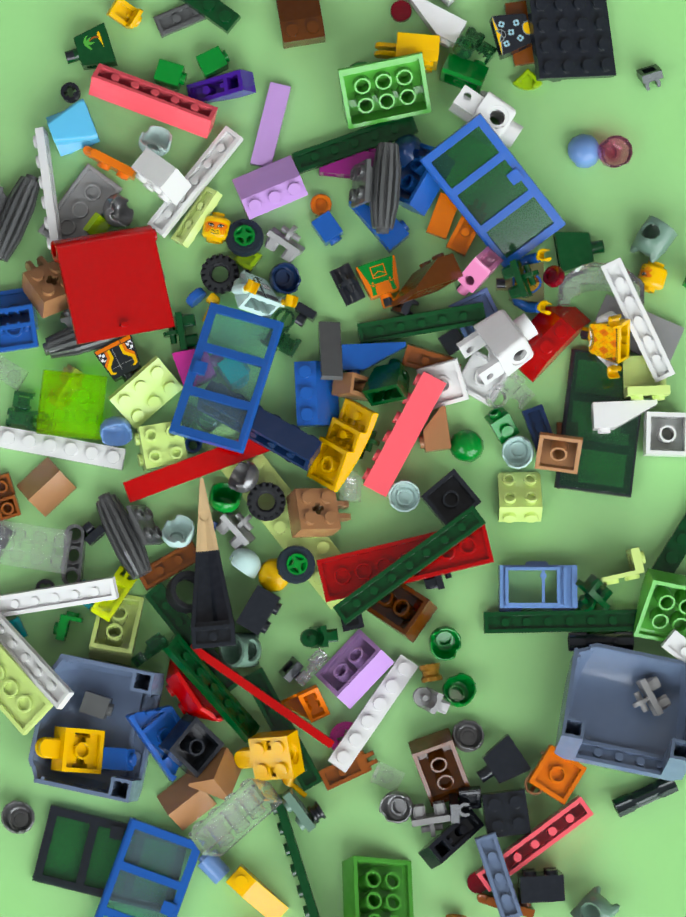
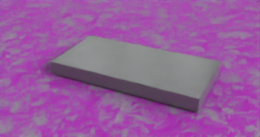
(82, 201)
(667, 331)

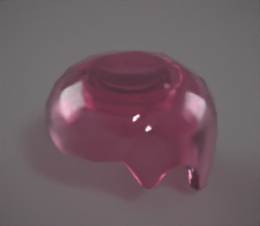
(615, 151)

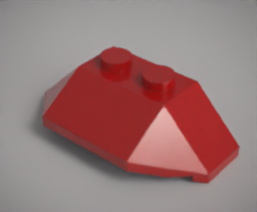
(553, 337)
(189, 696)

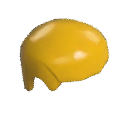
(269, 576)

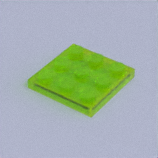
(71, 404)

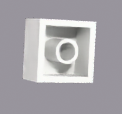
(160, 177)
(664, 434)

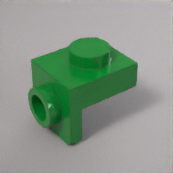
(501, 424)
(61, 627)

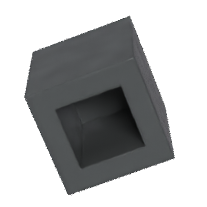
(96, 705)

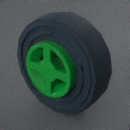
(244, 230)
(302, 561)

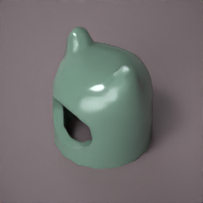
(653, 238)
(244, 654)
(595, 906)

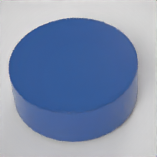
(195, 297)

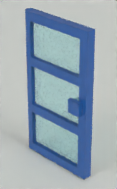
(226, 378)
(148, 873)

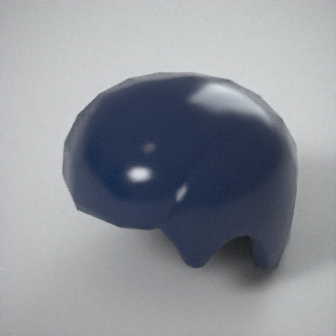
(406, 146)
(284, 278)

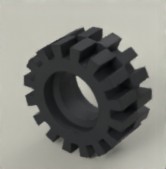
(208, 267)
(275, 511)

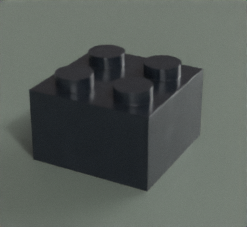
(450, 497)
(259, 610)
(191, 745)
(506, 812)
(541, 885)

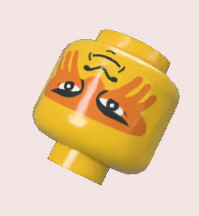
(216, 228)
(653, 276)

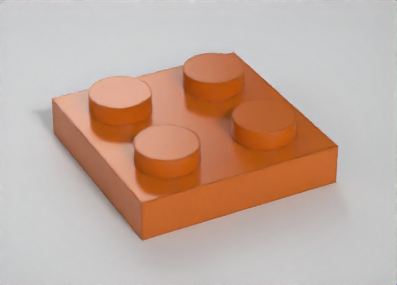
(556, 775)

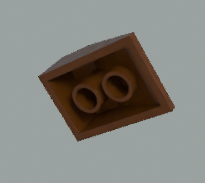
(300, 22)
(429, 278)
(404, 611)
(438, 765)

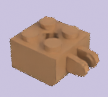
(44, 287)
(315, 512)

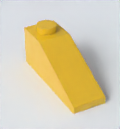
(256, 893)

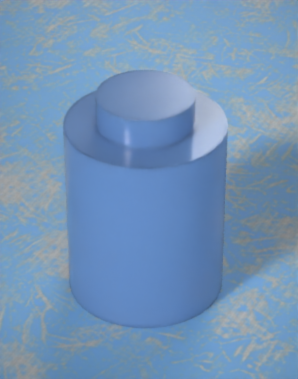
(213, 867)

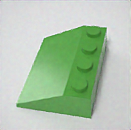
(384, 90)
(661, 606)
(377, 887)

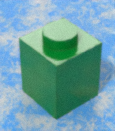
(213, 62)
(170, 74)

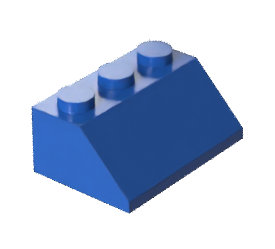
(417, 185)
(313, 396)

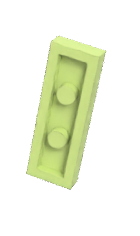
(196, 217)

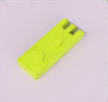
(108, 608)

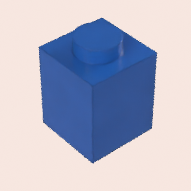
(327, 229)
(119, 758)

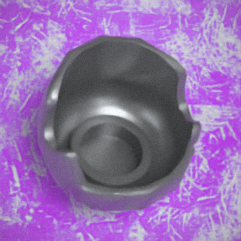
(117, 212)
(244, 477)
(467, 735)
(396, 807)
(17, 817)

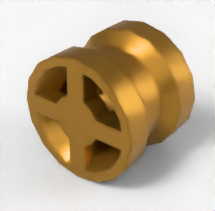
(430, 672)

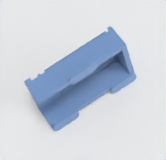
(566, 587)

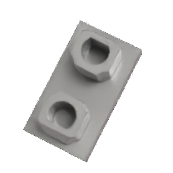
(276, 237)
(239, 526)
(430, 700)
(655, 704)
(439, 815)

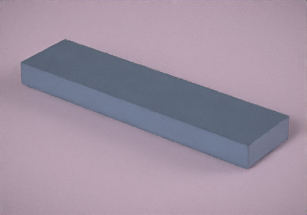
(498, 875)

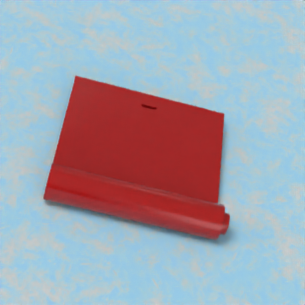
(113, 282)

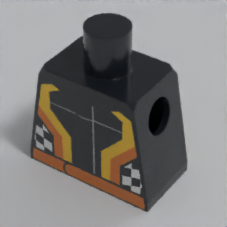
(120, 358)

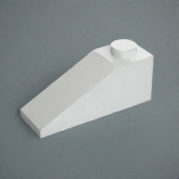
(439, 21)
(611, 415)

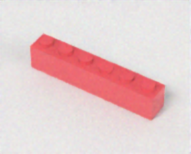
(152, 100)
(404, 434)
(542, 837)

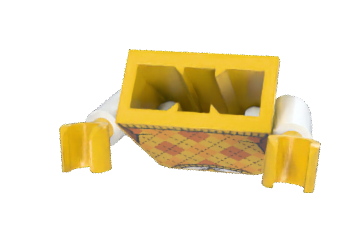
(609, 340)

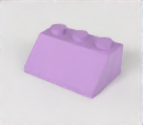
(269, 187)
(354, 668)

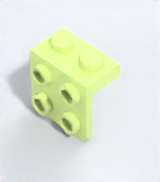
(639, 382)
(158, 446)
(519, 497)
(636, 560)

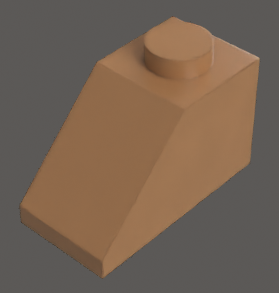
(350, 386)
(436, 433)

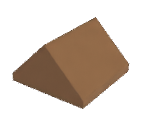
(558, 452)
(46, 486)
(219, 776)
(185, 803)

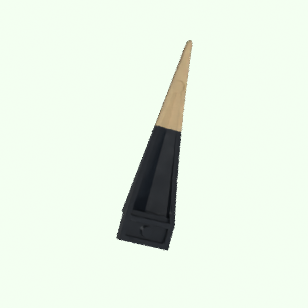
(211, 608)

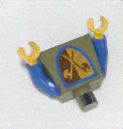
(535, 303)

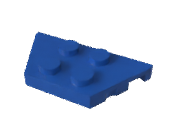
(152, 729)

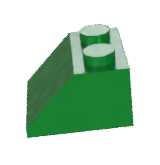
(463, 72)

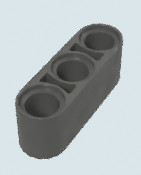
(79, 545)

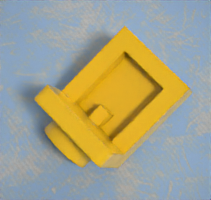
(125, 14)

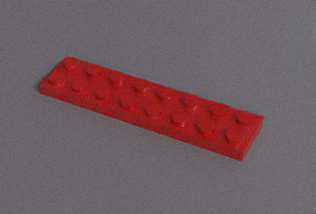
(351, 570)

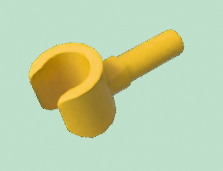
(211, 298)
(289, 782)

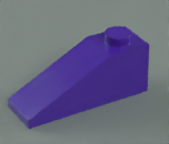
(223, 87)

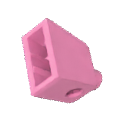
(478, 271)

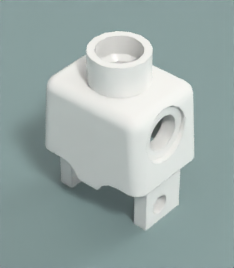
(489, 106)
(505, 344)

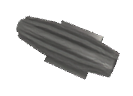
(378, 186)
(16, 213)
(64, 342)
(129, 533)

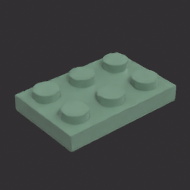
(303, 817)

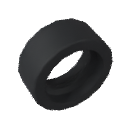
(171, 595)

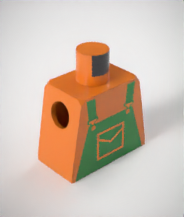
(380, 279)

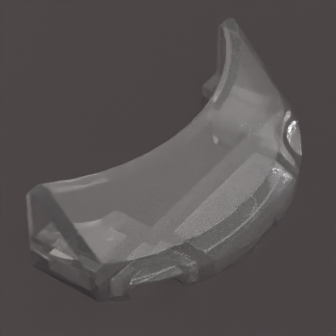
(590, 278)

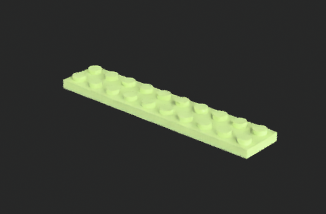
(280, 527)

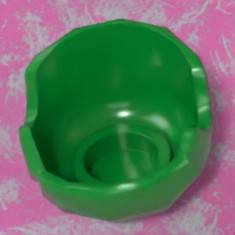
(466, 445)
(224, 498)
(444, 643)
(459, 690)

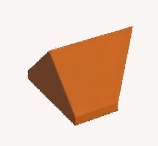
(308, 703)

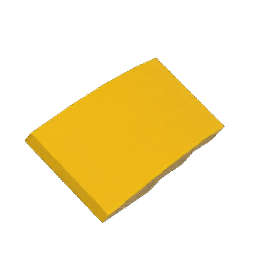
(343, 444)

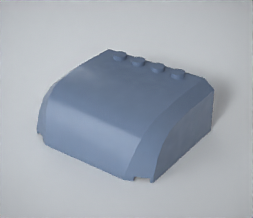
(131, 692)
(604, 727)

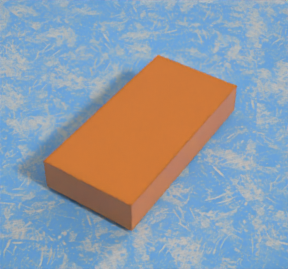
(442, 217)

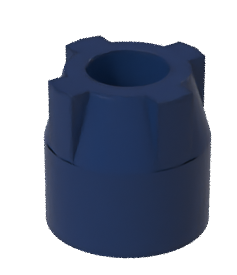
(199, 445)

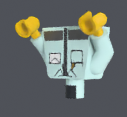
(257, 296)

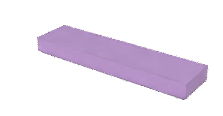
(270, 124)

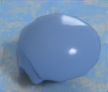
(583, 150)
(116, 431)

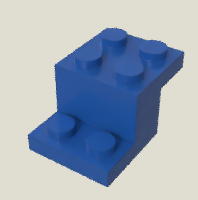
(17, 321)

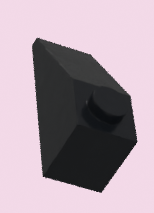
(450, 840)

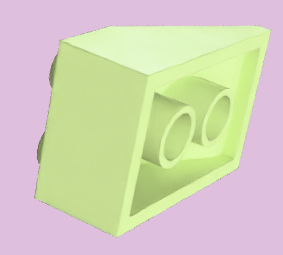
(117, 639)

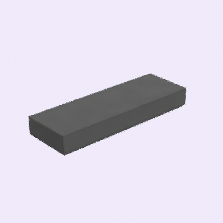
(177, 19)
(330, 350)

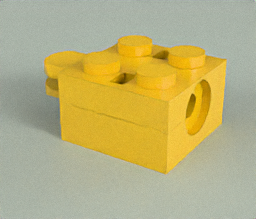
(412, 43)
(69, 749)
(272, 755)

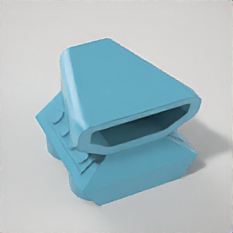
(73, 128)

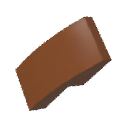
(8, 500)

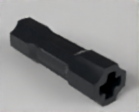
(618, 639)
(630, 802)

